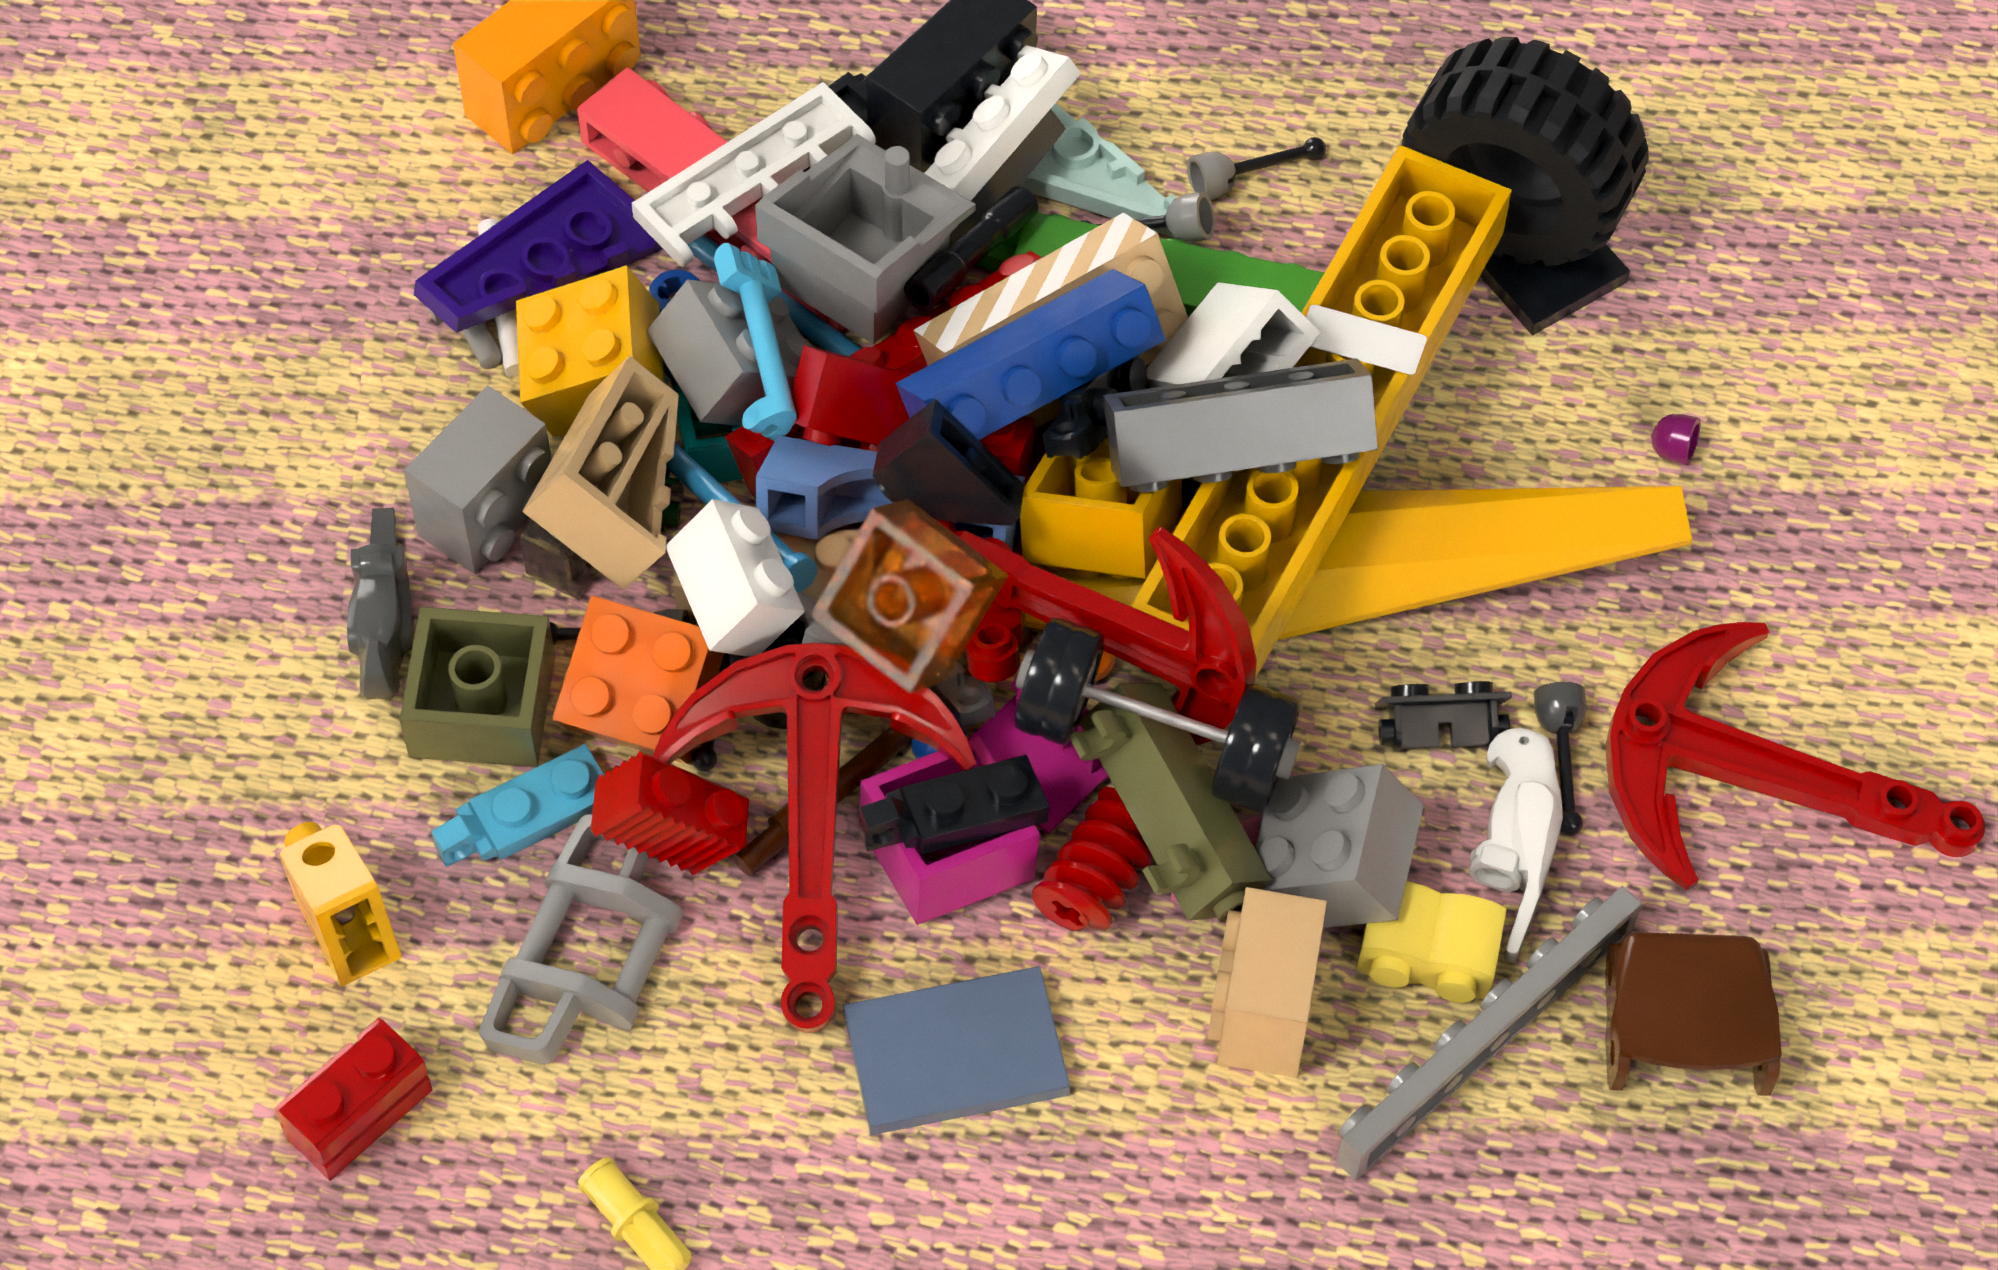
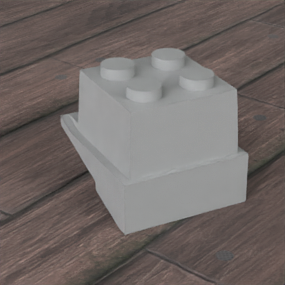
(857, 232)

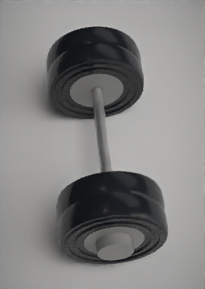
(1061, 679)

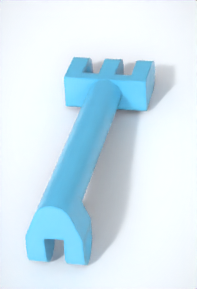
(758, 286)

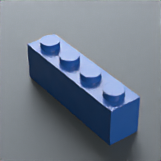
(1039, 355)

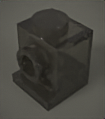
(555, 563)

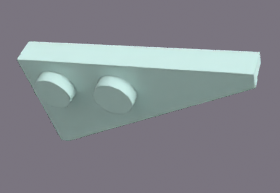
(1095, 175)

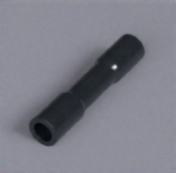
(949, 267)

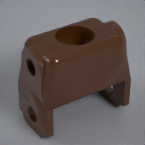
(1691, 1006)

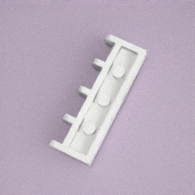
(1002, 120)
(746, 170)

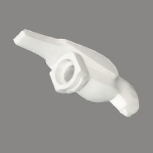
(1520, 825)

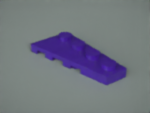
(550, 241)

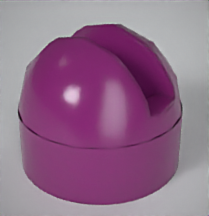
(1676, 438)

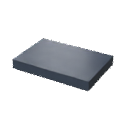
(955, 1050)

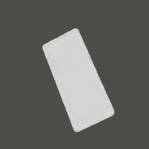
(1366, 340)

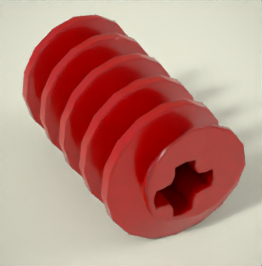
(1094, 867)

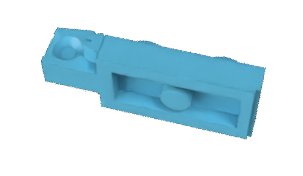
(521, 809)

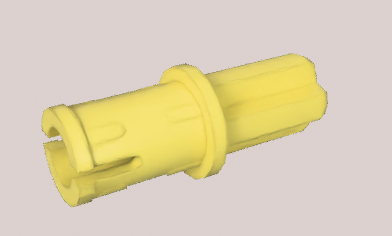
(633, 1217)

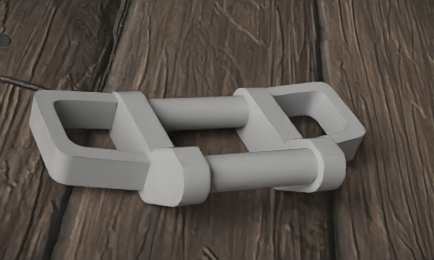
(572, 989)

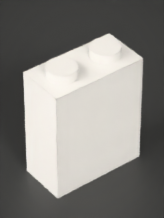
(1234, 335)

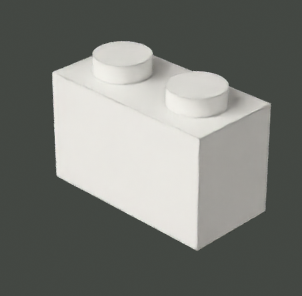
(734, 578)

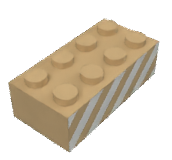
(1115, 245)

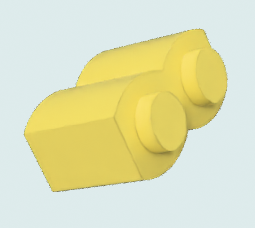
(1436, 942)

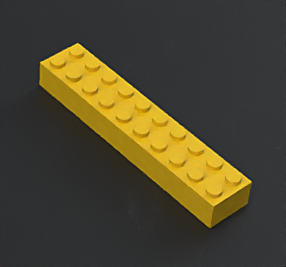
(1400, 265)

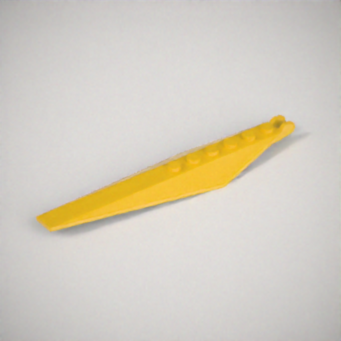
(1455, 543)

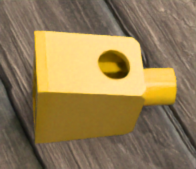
(328, 878)

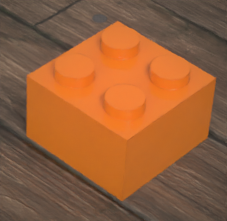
(632, 674)

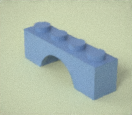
(819, 487)

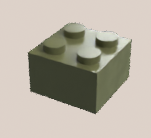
(478, 686)

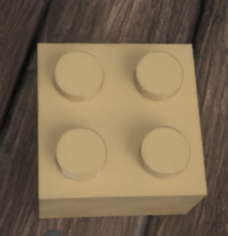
(1266, 981)

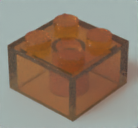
(908, 595)

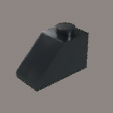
(946, 471)

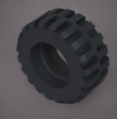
(1544, 133)

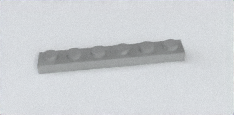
(1466, 1048)

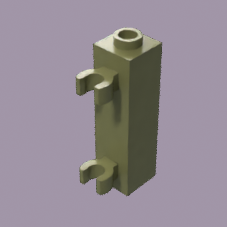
(1169, 796)

